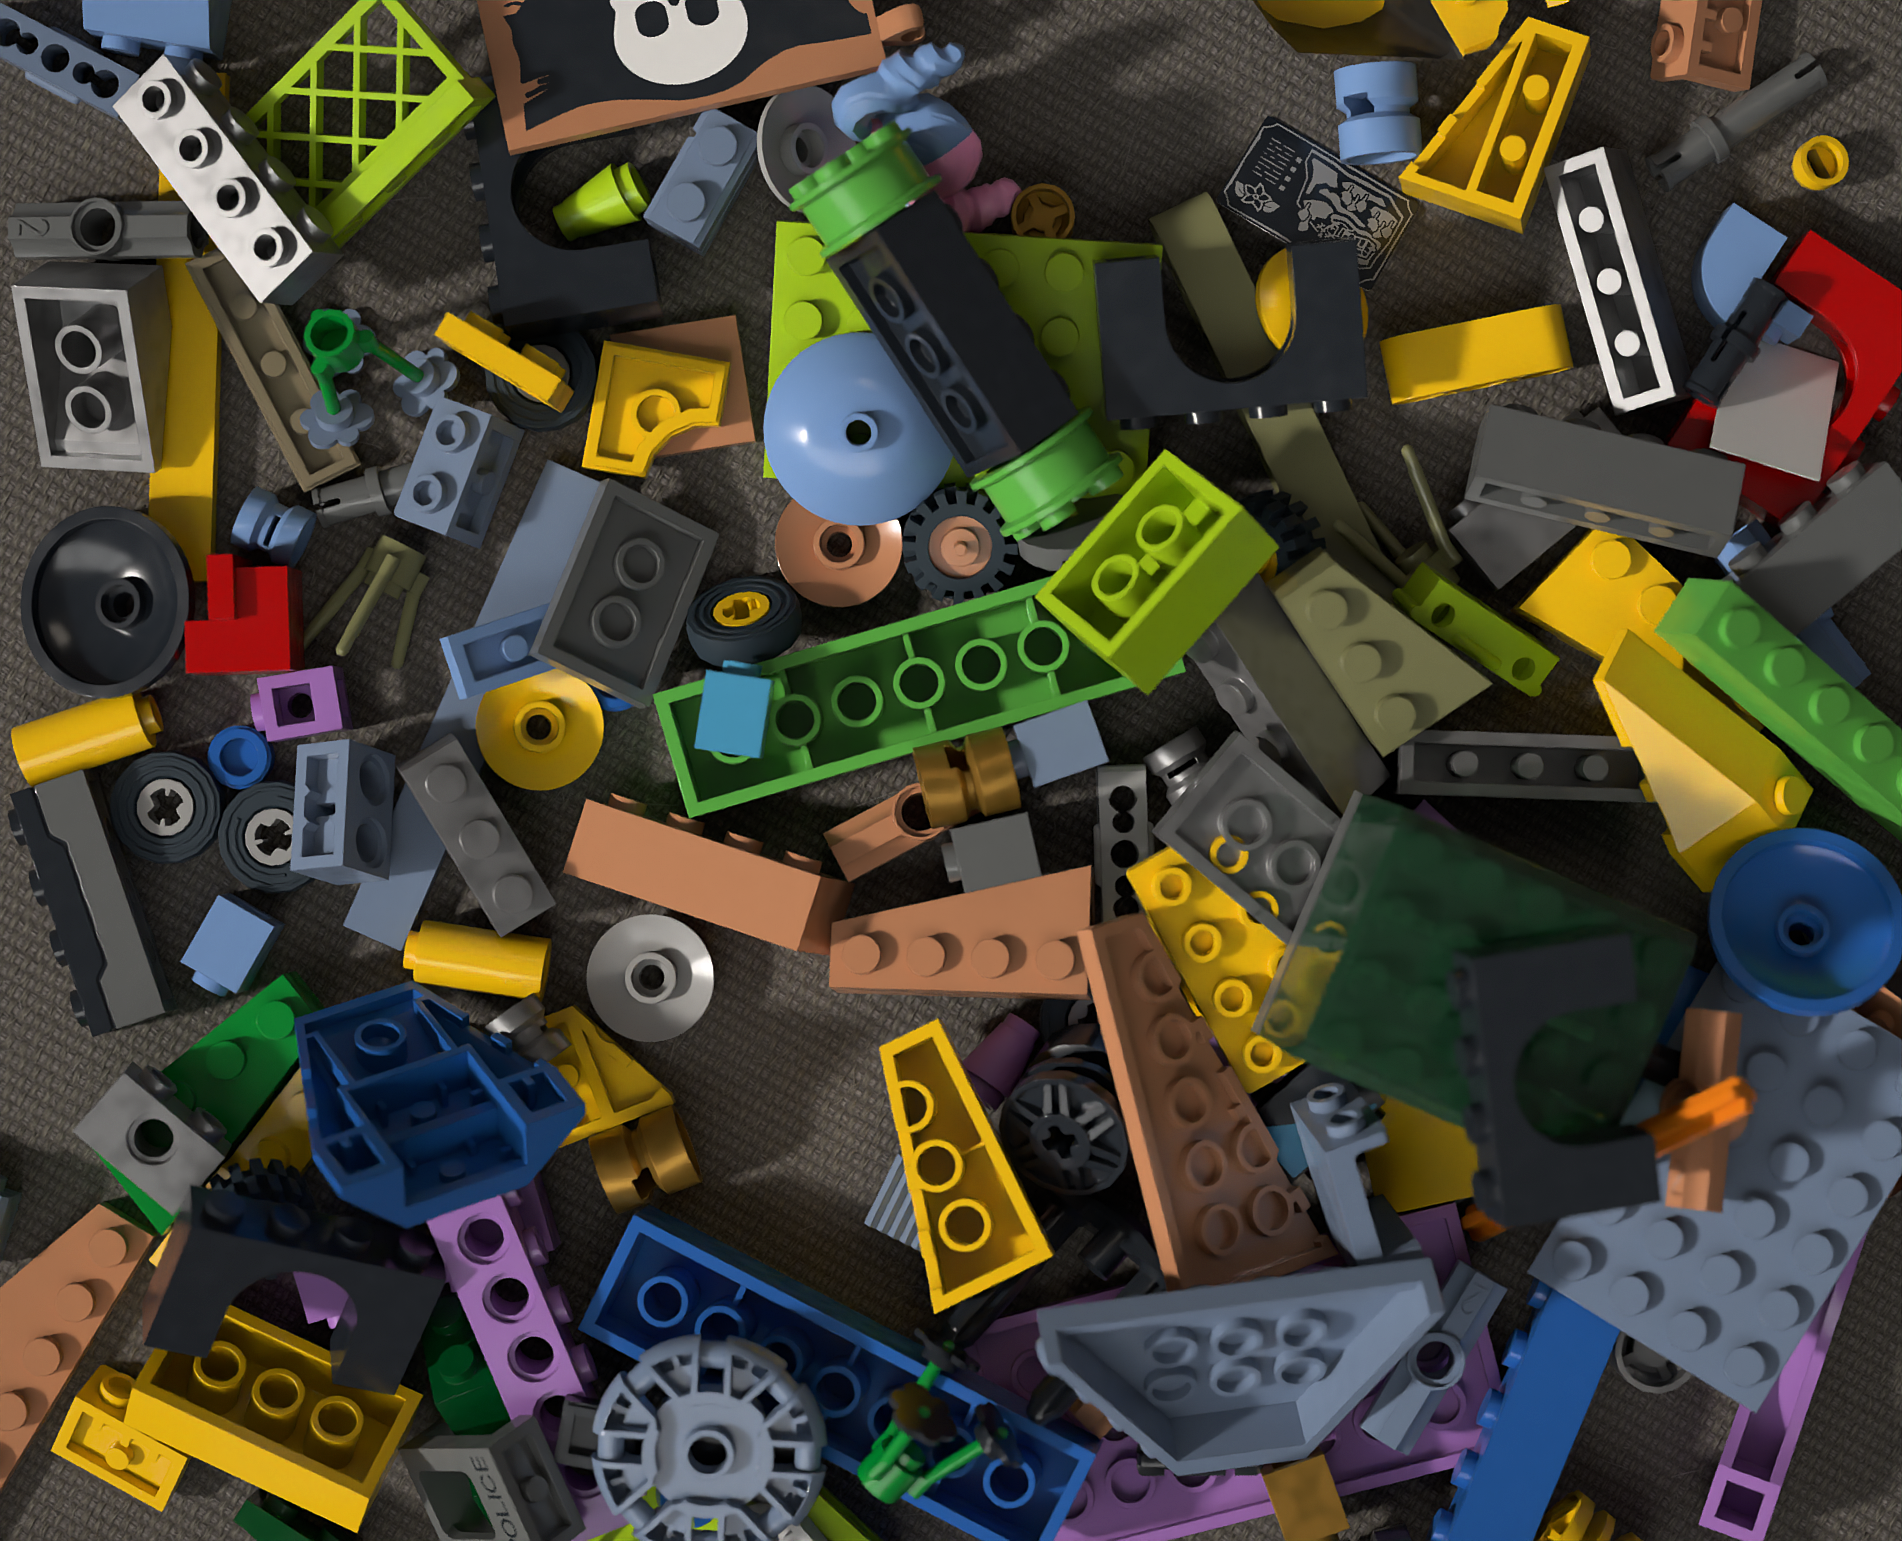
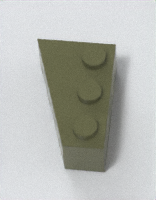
(1373, 653)

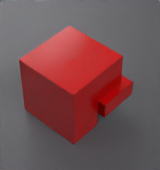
(250, 621)

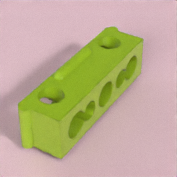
(1476, 629)

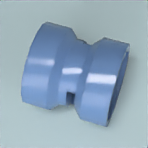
(273, 527)

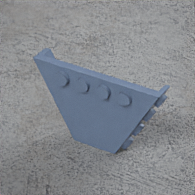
(1241, 1366)

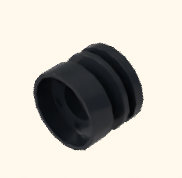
(1066, 1116)

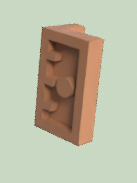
(1706, 42)

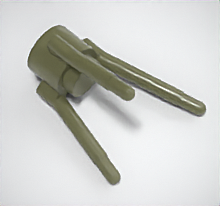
(1406, 562)
(389, 571)

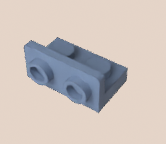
(459, 472)

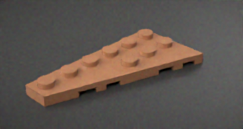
(1195, 1137)
(55, 1314)

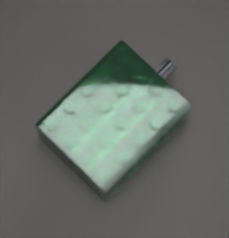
(1373, 956)

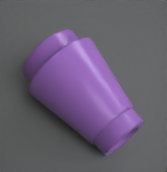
(1000, 1060)

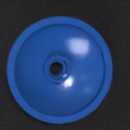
(1812, 886)

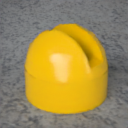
(1827, 158)

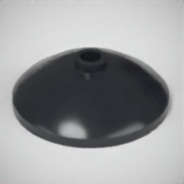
(79, 597)

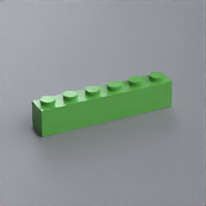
(1790, 693)

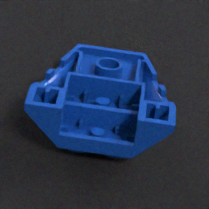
(422, 1108)

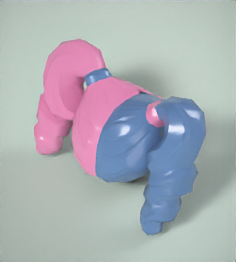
(939, 134)

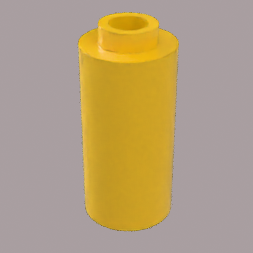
(85, 736)
(478, 960)

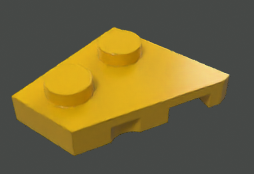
(603, 1076)

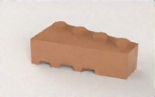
(708, 877)
(974, 944)

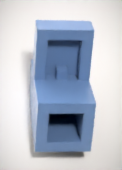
(1727, 262)

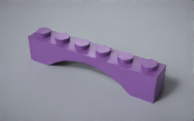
(1764, 1441)

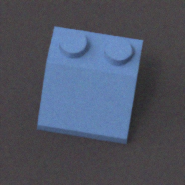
(173, 26)

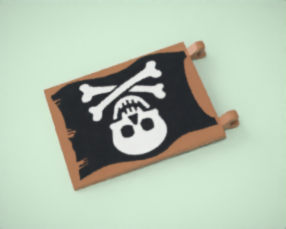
(629, 63)

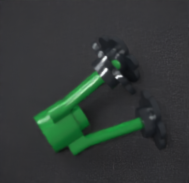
(897, 1459)

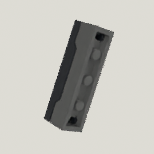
(92, 902)

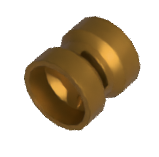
(1041, 208)

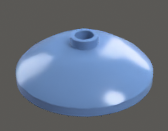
(808, 442)

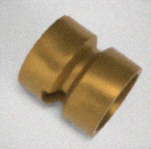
(967, 777)
(645, 1159)

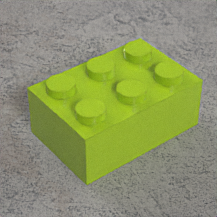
(1157, 571)

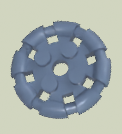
(716, 1411)

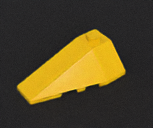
(1700, 759)

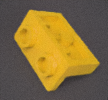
(116, 1453)

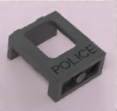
(511, 1475)

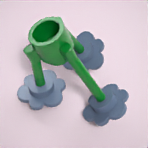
(339, 346)

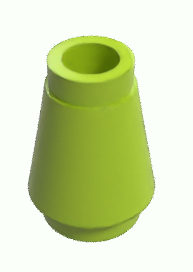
(604, 202)

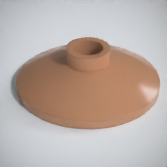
(833, 580)

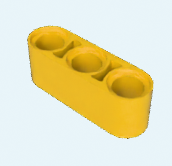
(1476, 354)

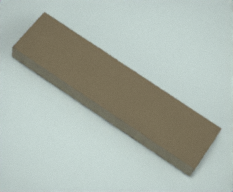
(270, 366)

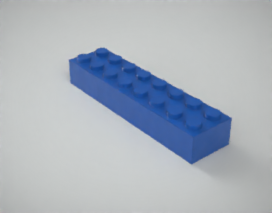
(685, 1282)

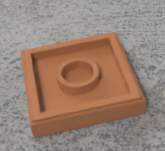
(712, 340)

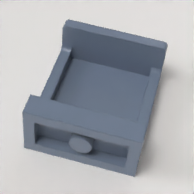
(1333, 1129)

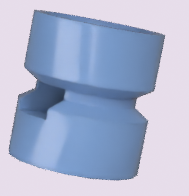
(1378, 113)

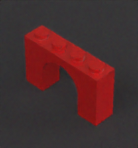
(1865, 325)

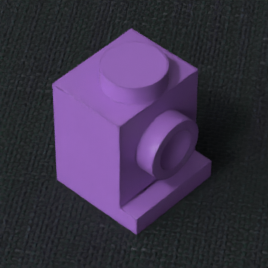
(273, 704)

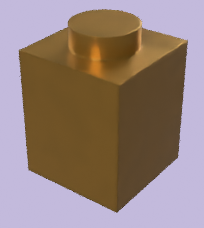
(1305, 1498)

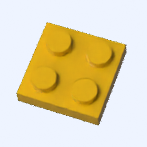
(488, 347)

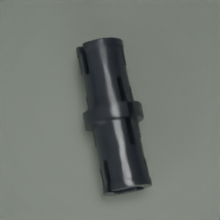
(1735, 343)

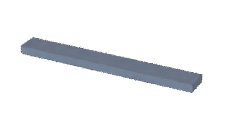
(524, 581)

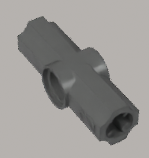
(76, 230)

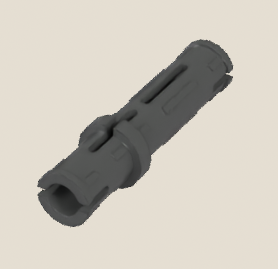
(1715, 136)

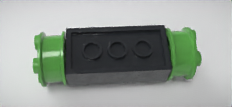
(954, 333)

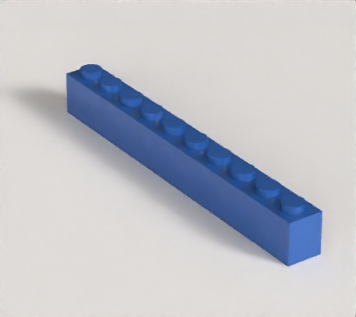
(1540, 1400)

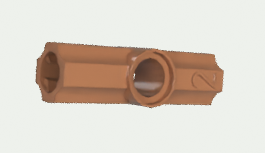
(879, 835)
(1706, 1060)

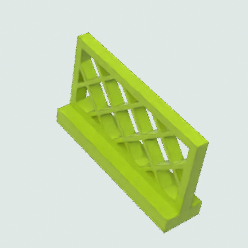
(415, 136)

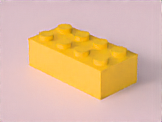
(275, 1417)

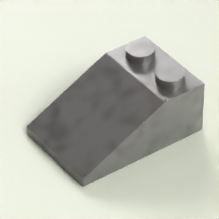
(96, 363)

